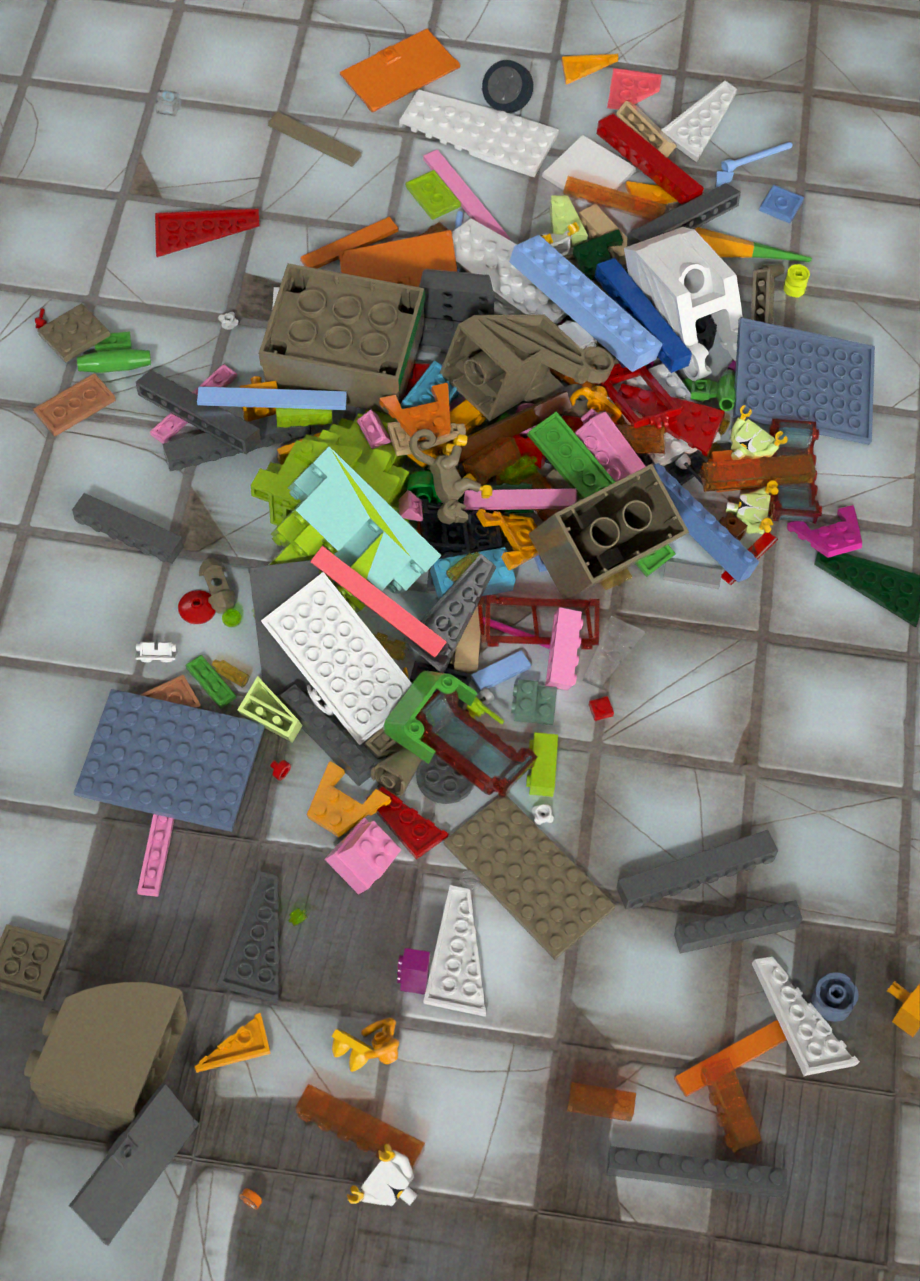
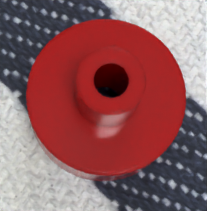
(280, 769)

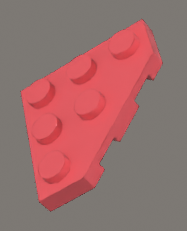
(632, 87)

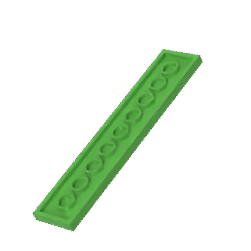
(582, 471)

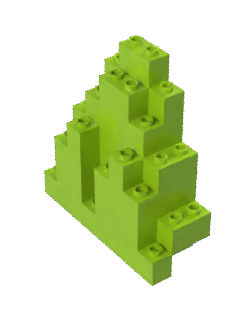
(375, 466)

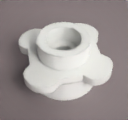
(228, 320)
(538, 810)

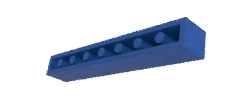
(632, 299)

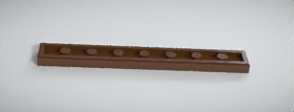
(515, 424)

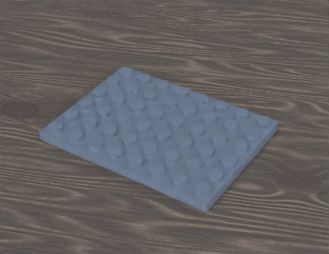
(805, 379)
(170, 760)

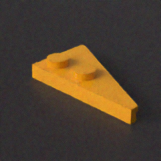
(580, 66)
(649, 192)
(245, 1044)

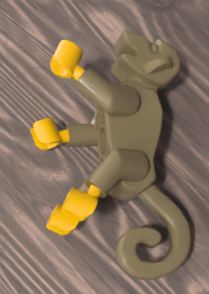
(447, 481)

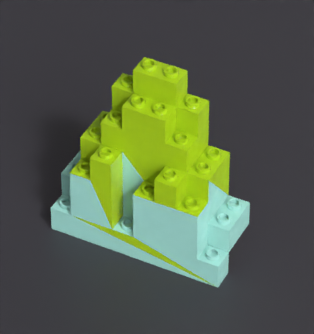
(352, 524)

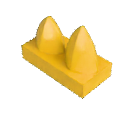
(343, 1042)

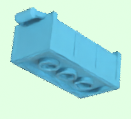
(421, 392)

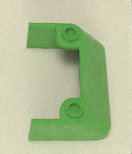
(403, 725)

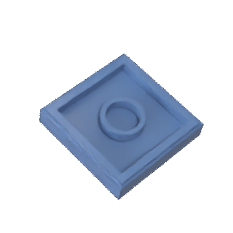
(781, 204)

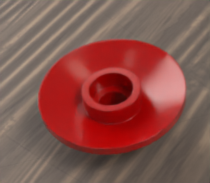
(196, 613)

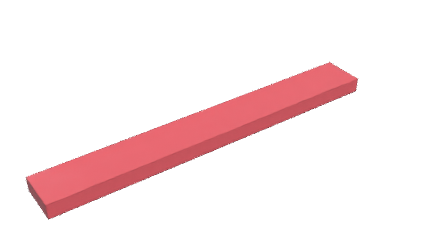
(378, 601)

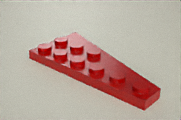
(187, 229)
(694, 425)

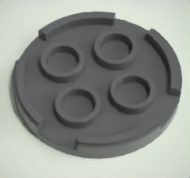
(442, 782)

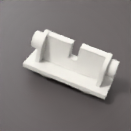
(149, 653)

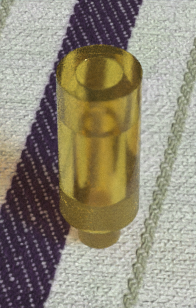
(461, 566)
(231, 672)

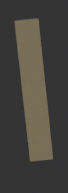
(314, 139)

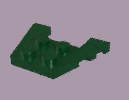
(595, 252)

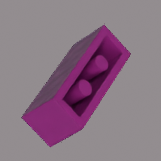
(413, 971)

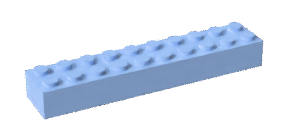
(585, 303)

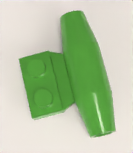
(114, 355)
(723, 390)

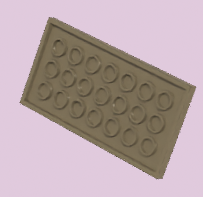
(529, 876)

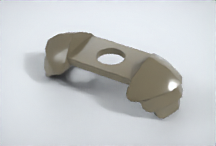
(221, 596)

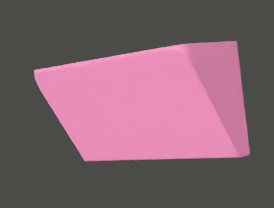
(373, 429)
(410, 507)

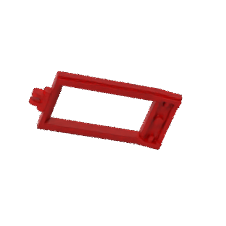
(621, 374)

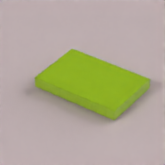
(433, 194)

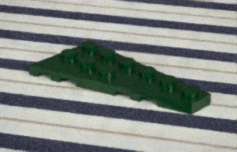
(883, 584)

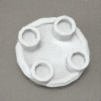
(318, 701)

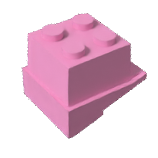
(363, 855)

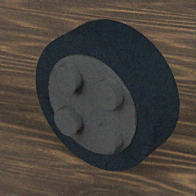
(507, 86)

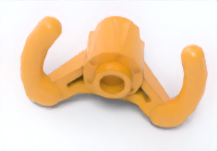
(597, 401)
(383, 1042)

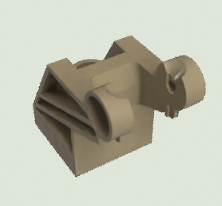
(509, 360)

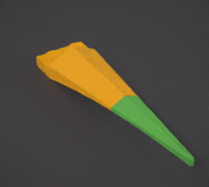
(732, 246)

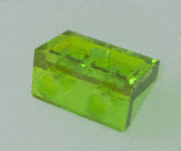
(520, 471)

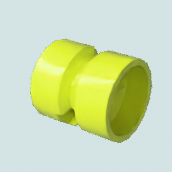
(796, 280)

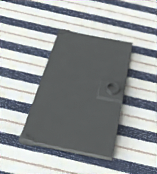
(271, 588)
(133, 1164)

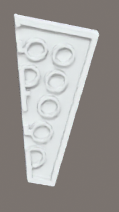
(698, 123)
(455, 967)
(803, 1026)

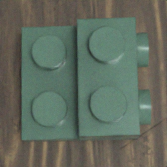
(534, 702)

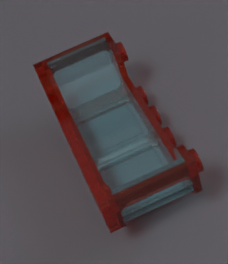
(795, 501)
(471, 746)

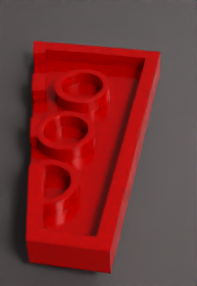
(409, 827)

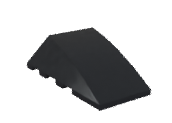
(457, 537)

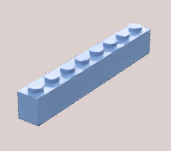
(708, 531)

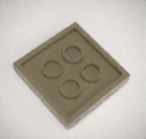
(73, 332)
(28, 961)

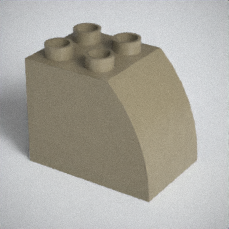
(608, 532)
(107, 1052)

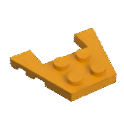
(516, 530)
(337, 810)

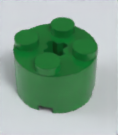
(422, 486)

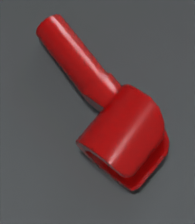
(40, 321)

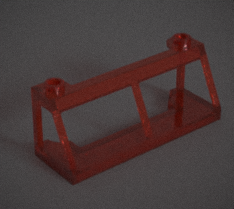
(492, 600)

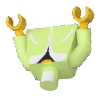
(751, 440)
(754, 508)

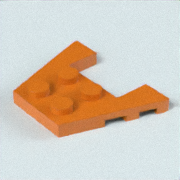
(429, 416)

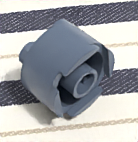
(845, 996)

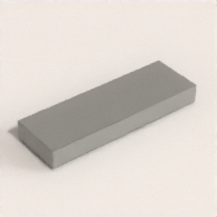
(692, 575)

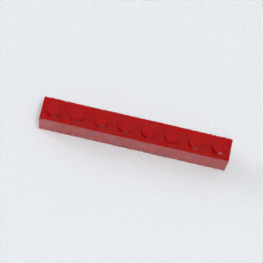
(648, 159)

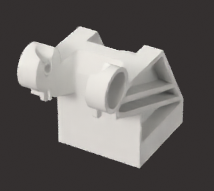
(684, 284)

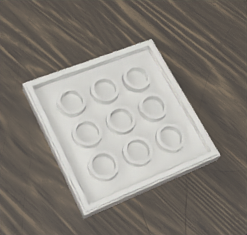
(589, 163)

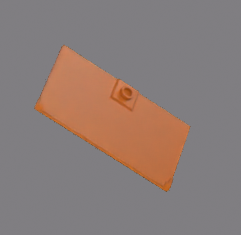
(399, 70)
(401, 259)

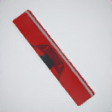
(757, 550)

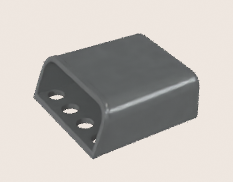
(456, 295)

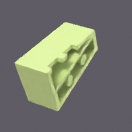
(564, 214)
(265, 708)

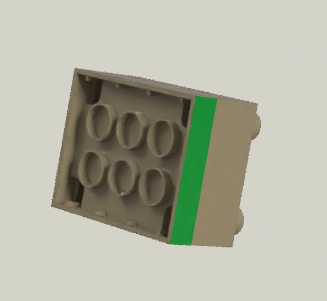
(343, 335)

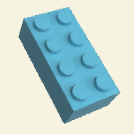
(501, 580)

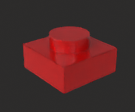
(601, 708)

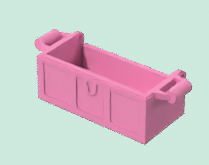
(608, 445)

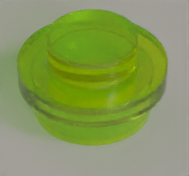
(231, 618)
(297, 916)

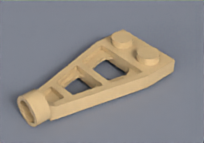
(401, 439)

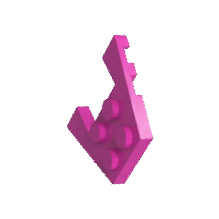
(834, 538)

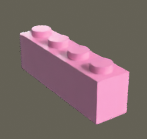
(563, 649)

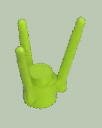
(478, 709)

